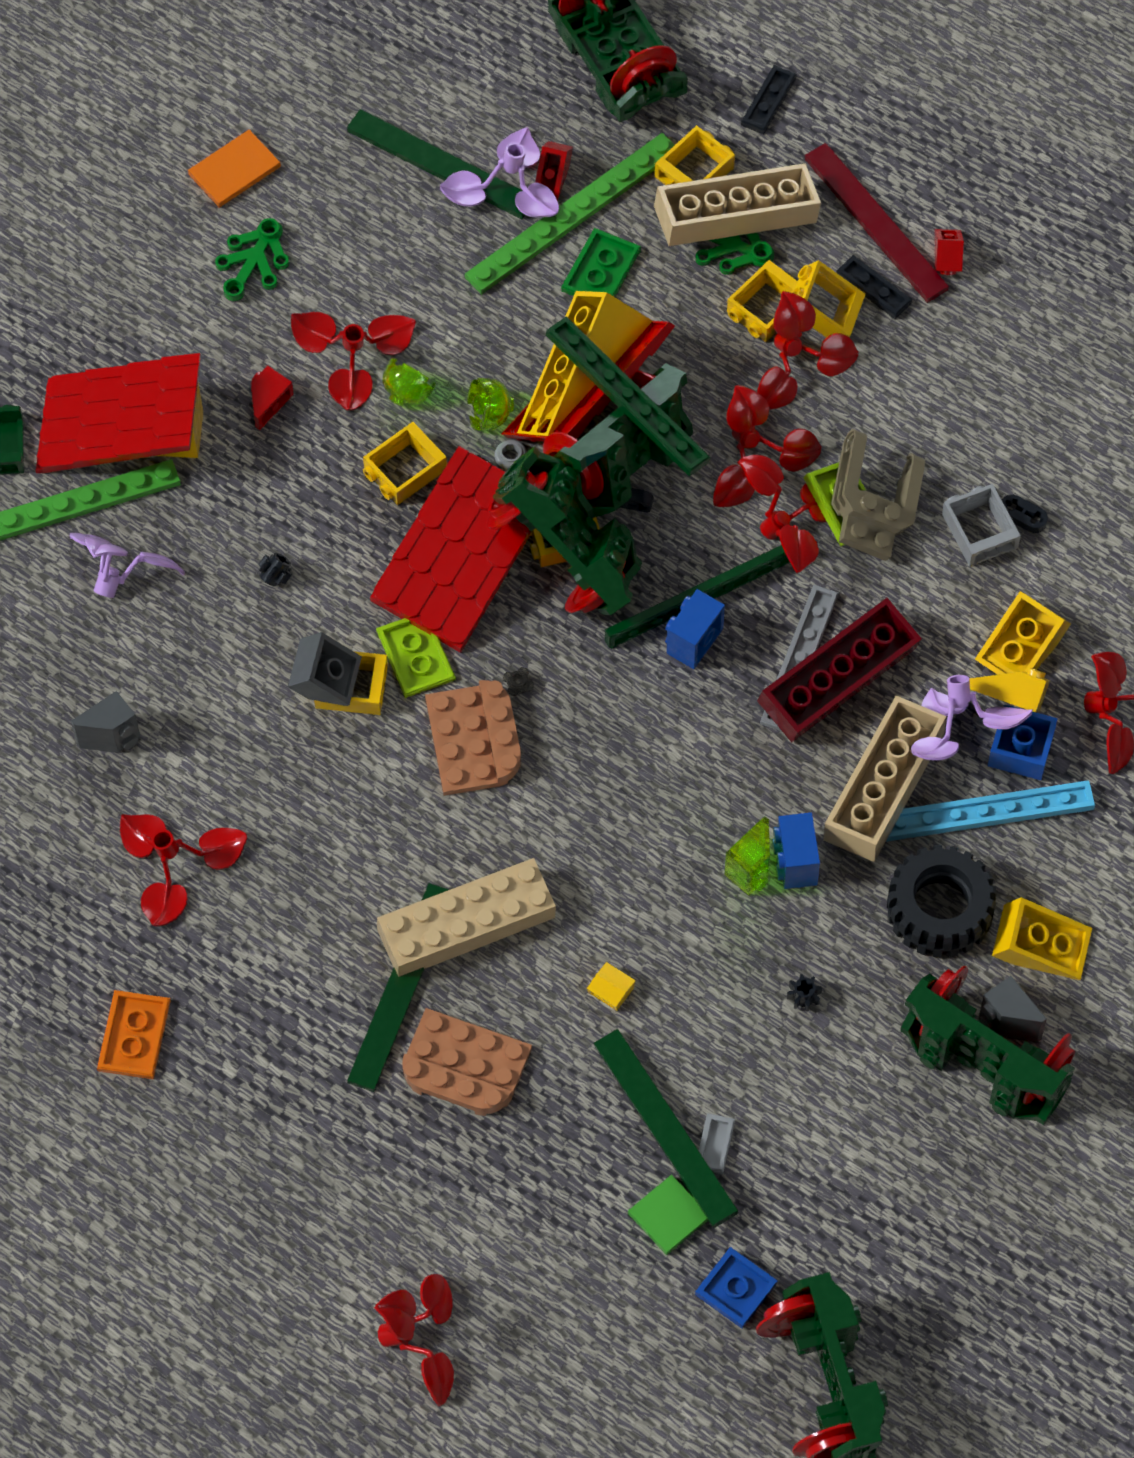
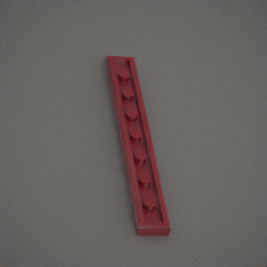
(876, 223)

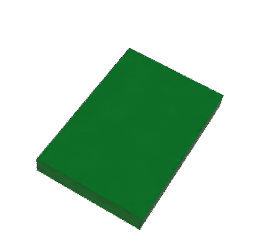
(601, 264)

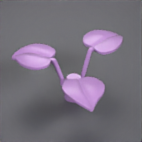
(515, 154)
(109, 576)
(955, 703)

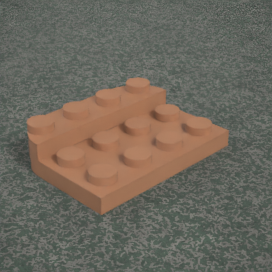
(474, 737)
(464, 1063)

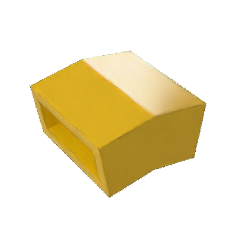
(611, 986)

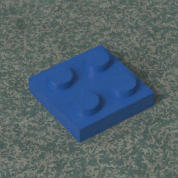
(736, 1287)

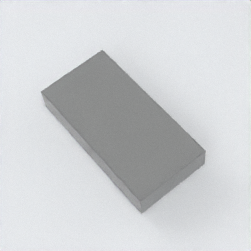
(716, 1141)

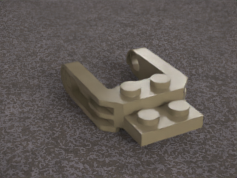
(867, 518)

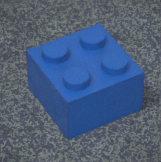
(694, 628)
(1024, 747)
(796, 851)

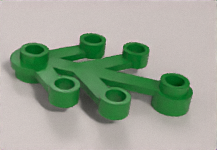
(734, 244)
(253, 257)

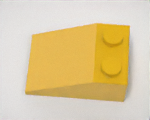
(1022, 637)
(1017, 688)
(1041, 939)

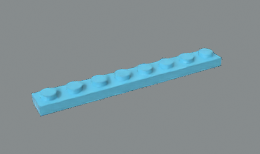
(993, 810)

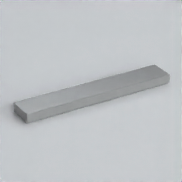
(807, 634)

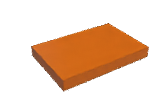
(234, 168)
(133, 1034)

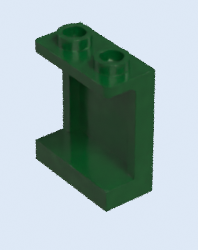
(11, 440)

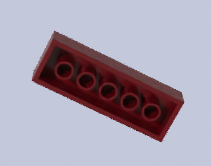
(839, 669)

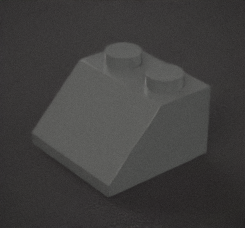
(324, 670)
(107, 726)
(1011, 1012)

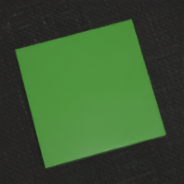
(668, 1214)

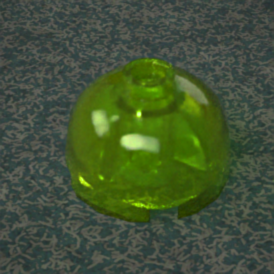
(406, 384)
(492, 401)

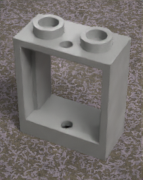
(988, 547)

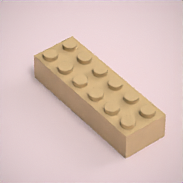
(737, 204)
(882, 780)
(466, 917)

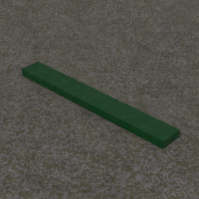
(429, 158)
(628, 396)
(713, 587)
(386, 1022)
(666, 1128)

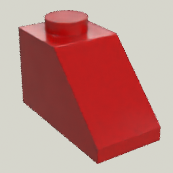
(554, 166)
(948, 251)
(269, 394)

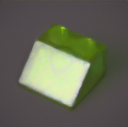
(749, 859)

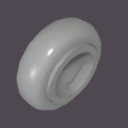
(505, 446)

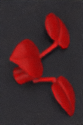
(790, 320)
(351, 386)
(743, 414)
(797, 544)
(1111, 673)
(148, 832)
(399, 1311)

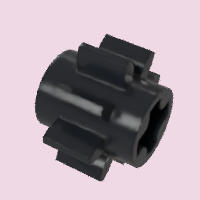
(275, 569)
(799, 997)

